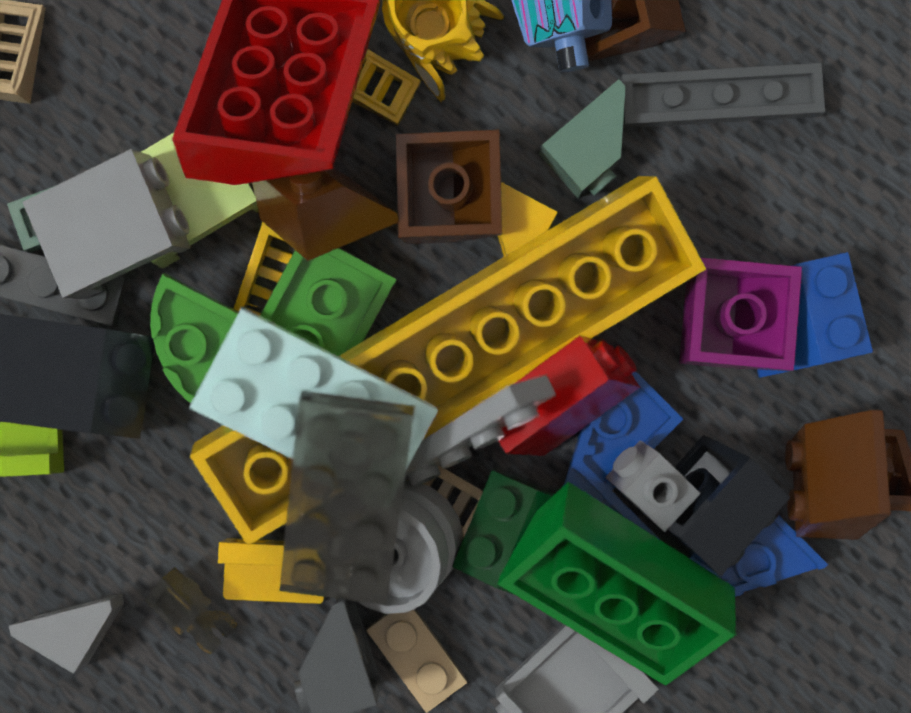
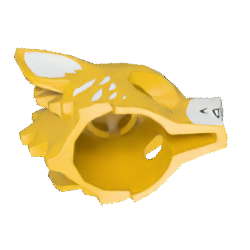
(437, 33)

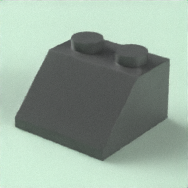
(340, 666)

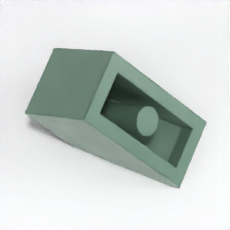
(589, 144)

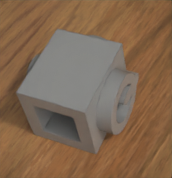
(652, 484)

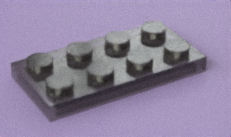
(345, 496)

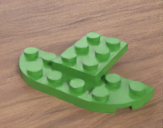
(318, 299)

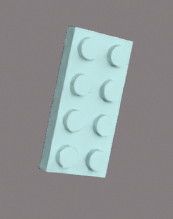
(261, 376)

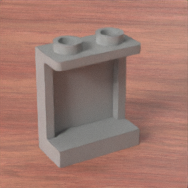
(107, 222)
(572, 677)

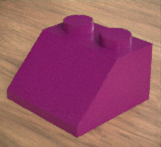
(741, 316)

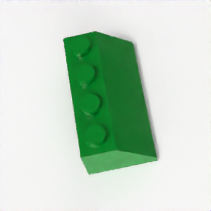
(620, 586)

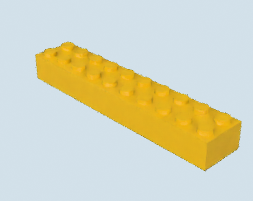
(487, 331)

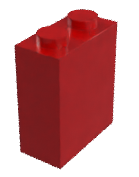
(586, 383)

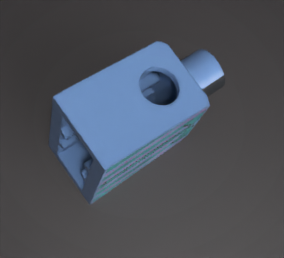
(563, 26)

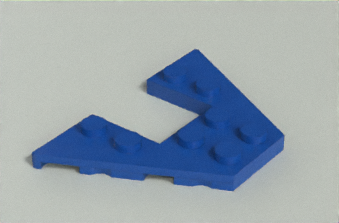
(649, 418)

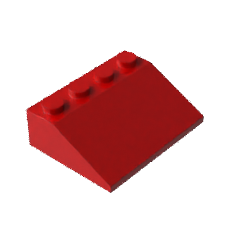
(273, 89)

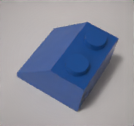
(829, 315)

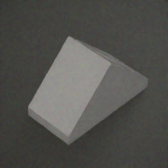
(70, 633)

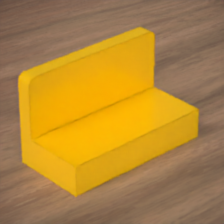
(255, 572)

